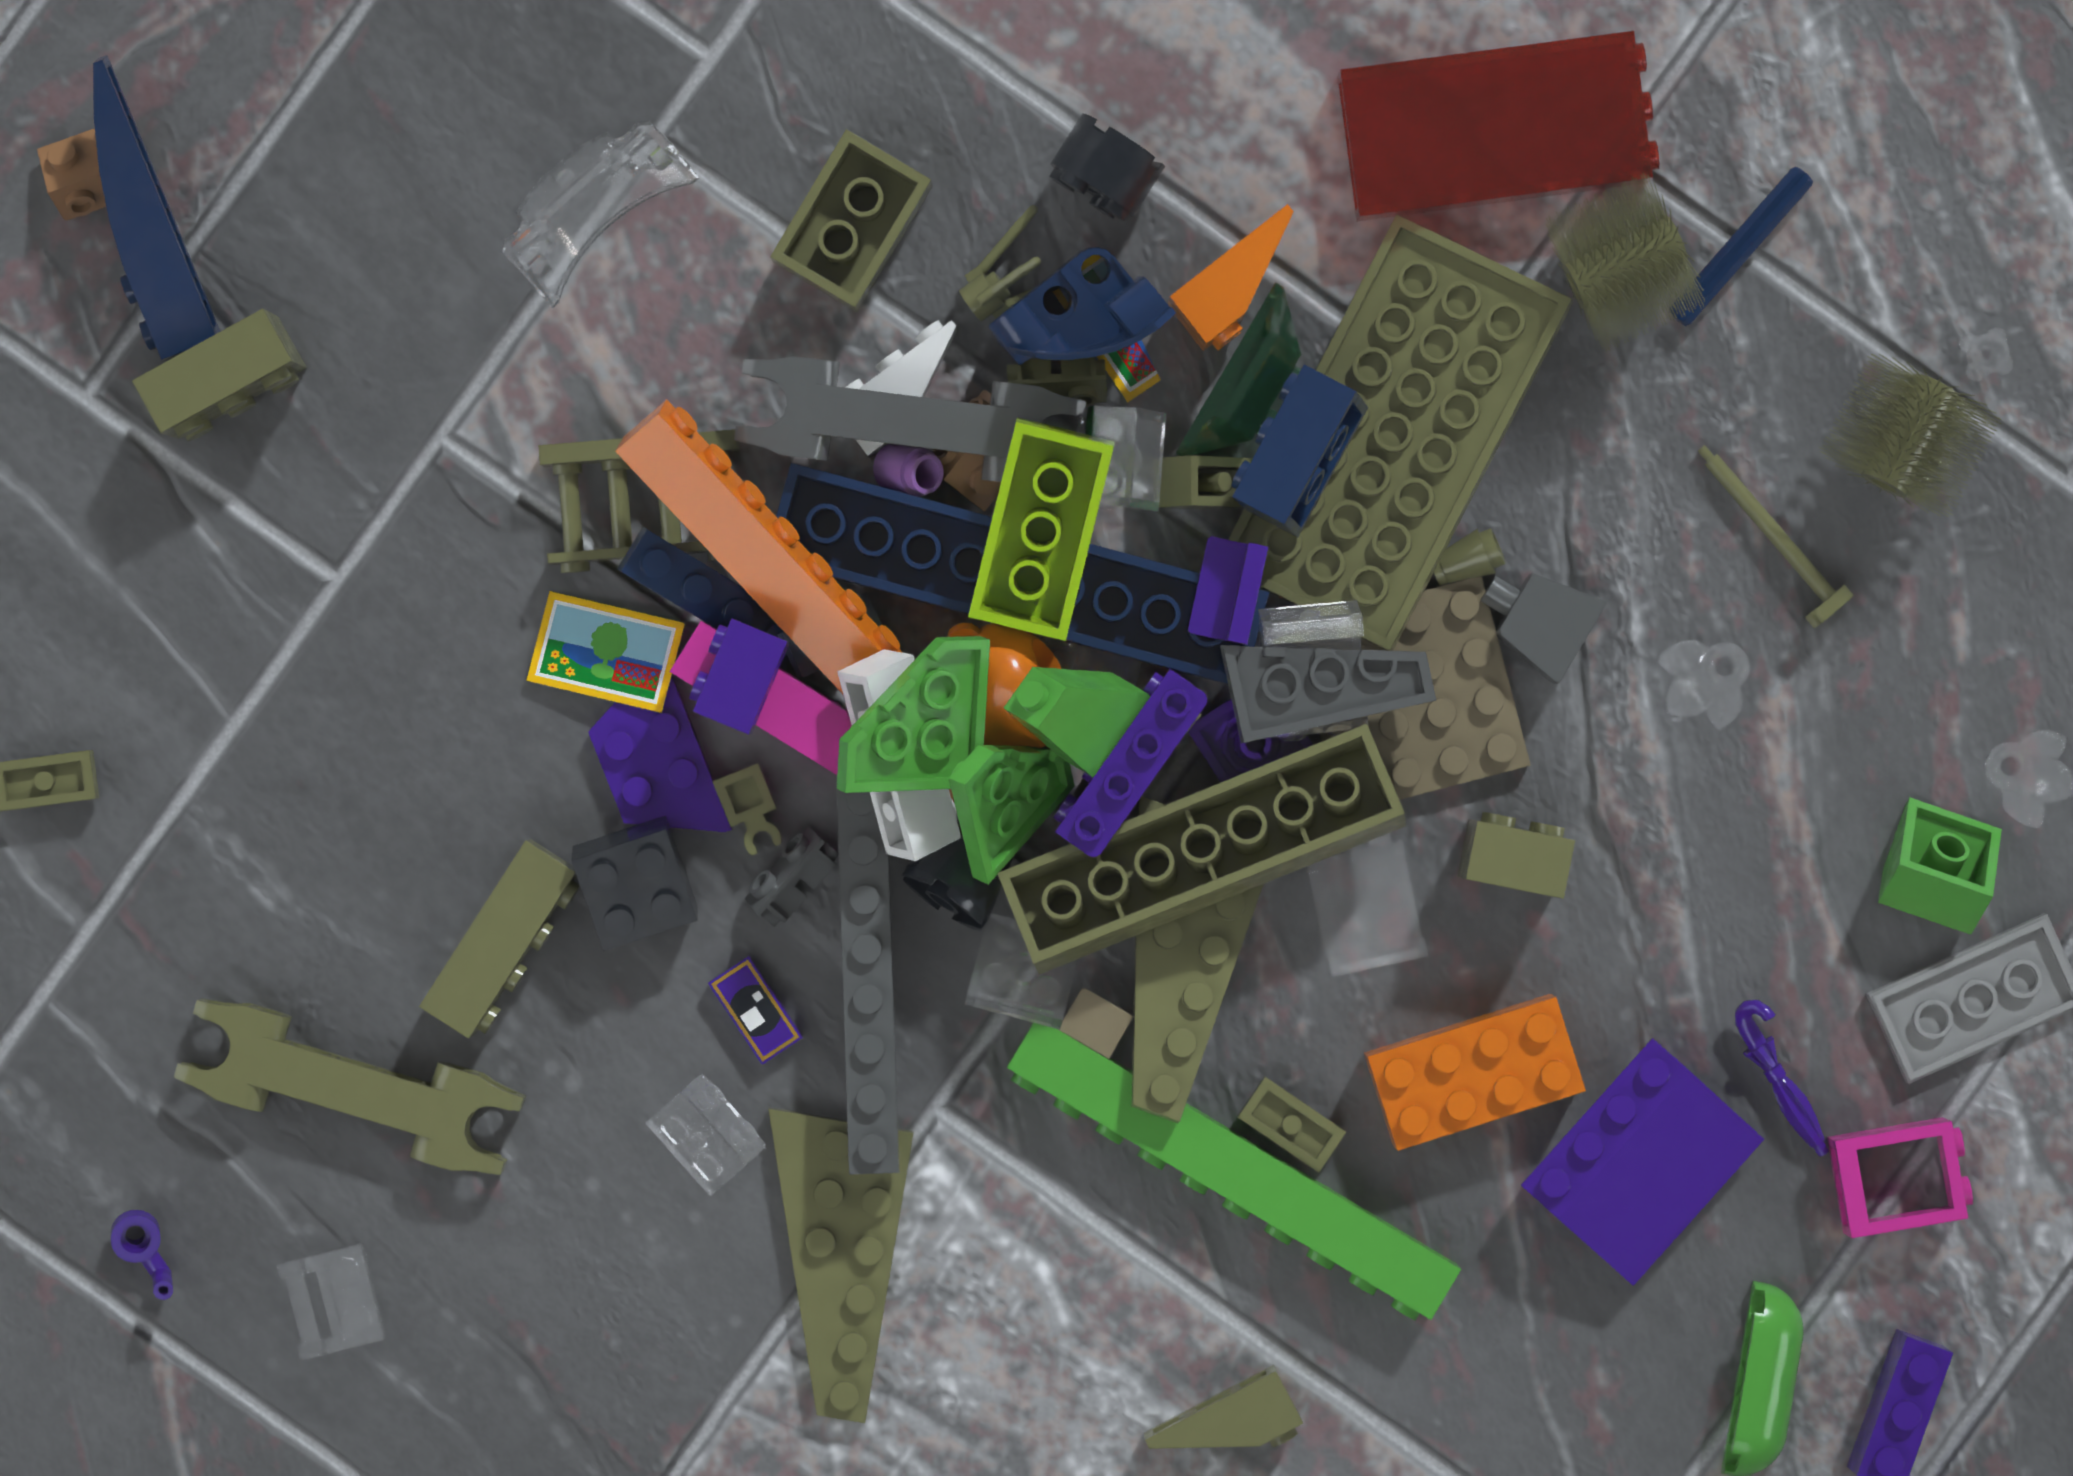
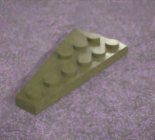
(1178, 994)
(840, 1251)

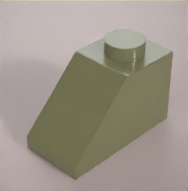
(1199, 482)

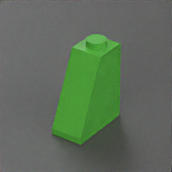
(1077, 712)

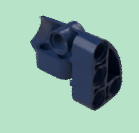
(1097, 319)

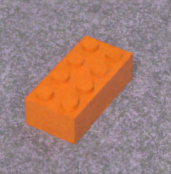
(1474, 1071)

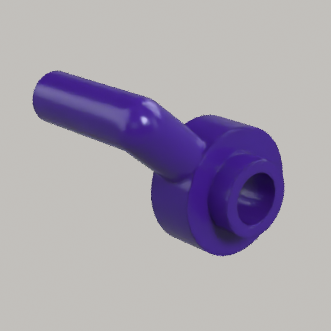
(143, 1249)

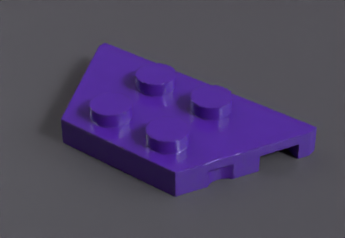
(658, 766)

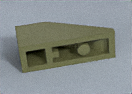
(1240, 1416)

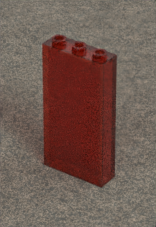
(1497, 125)

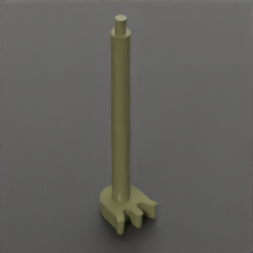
(1831, 599)

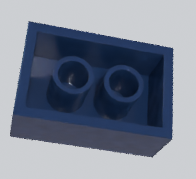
(1299, 449)

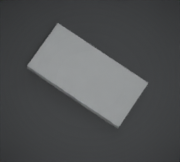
(1975, 998)

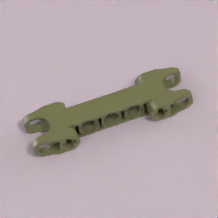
(266, 1062)

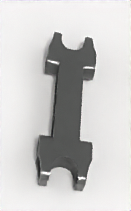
(823, 410)

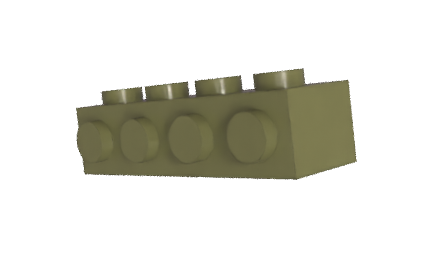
(500, 939)

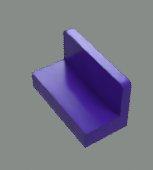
(1227, 590)

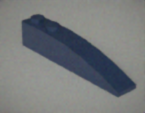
(144, 228)

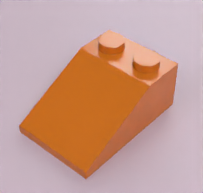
(1219, 295)

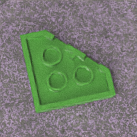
(920, 722)
(1004, 799)

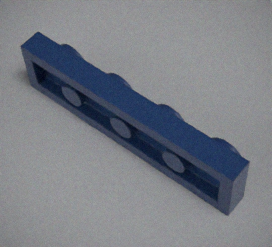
(693, 585)

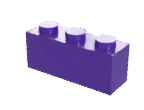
(1900, 1407)

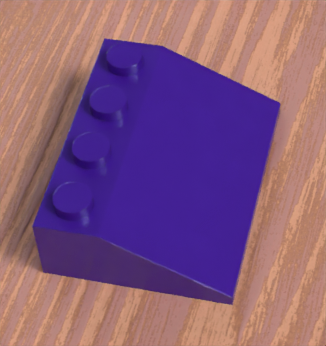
(1642, 1162)

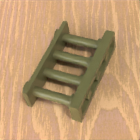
(567, 463)

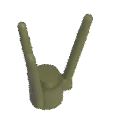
(987, 293)

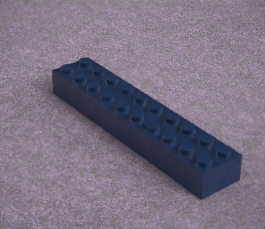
(936, 556)

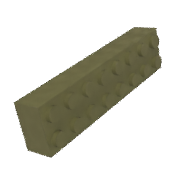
(1204, 849)

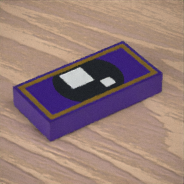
(755, 1010)

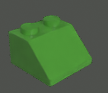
(1941, 866)

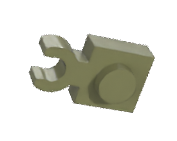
(747, 799)

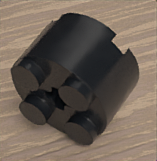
(1107, 167)

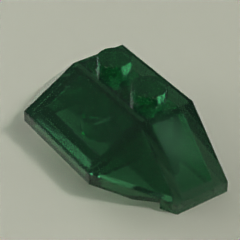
(1249, 381)

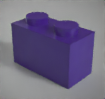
(739, 675)

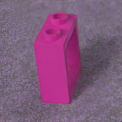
(1849, 1183)

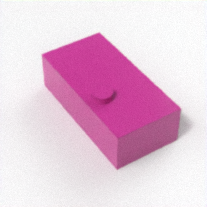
(791, 711)

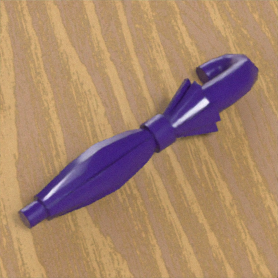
(1789, 1097)

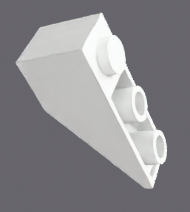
(909, 373)

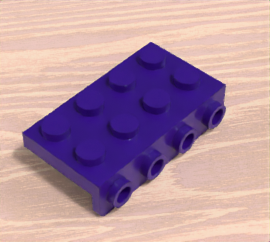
(1132, 764)

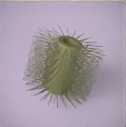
(1625, 262)
(1910, 435)

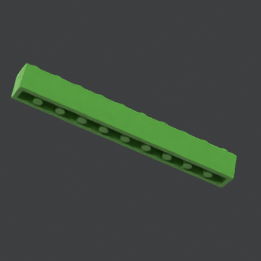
(1240, 1172)

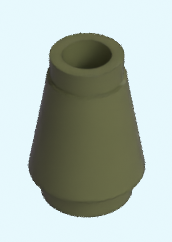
(1470, 558)

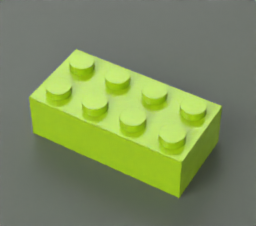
(1041, 529)

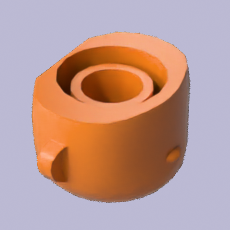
(1010, 660)

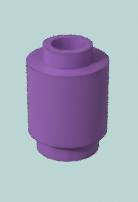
(908, 469)

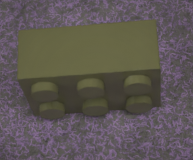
(851, 220)
(220, 376)

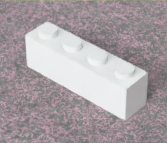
(908, 821)

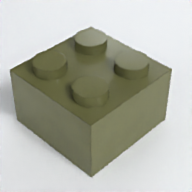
(1515, 857)

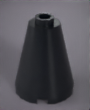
(947, 882)

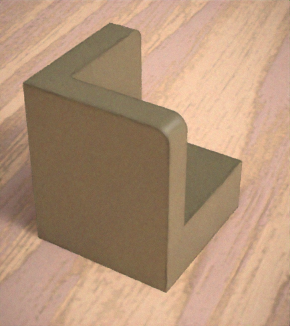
(1096, 1022)

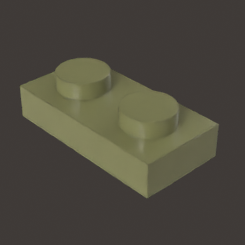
(48, 780)
(1291, 1124)

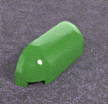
(1764, 1381)

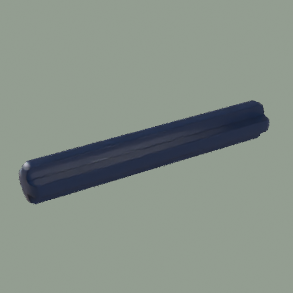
(1745, 242)

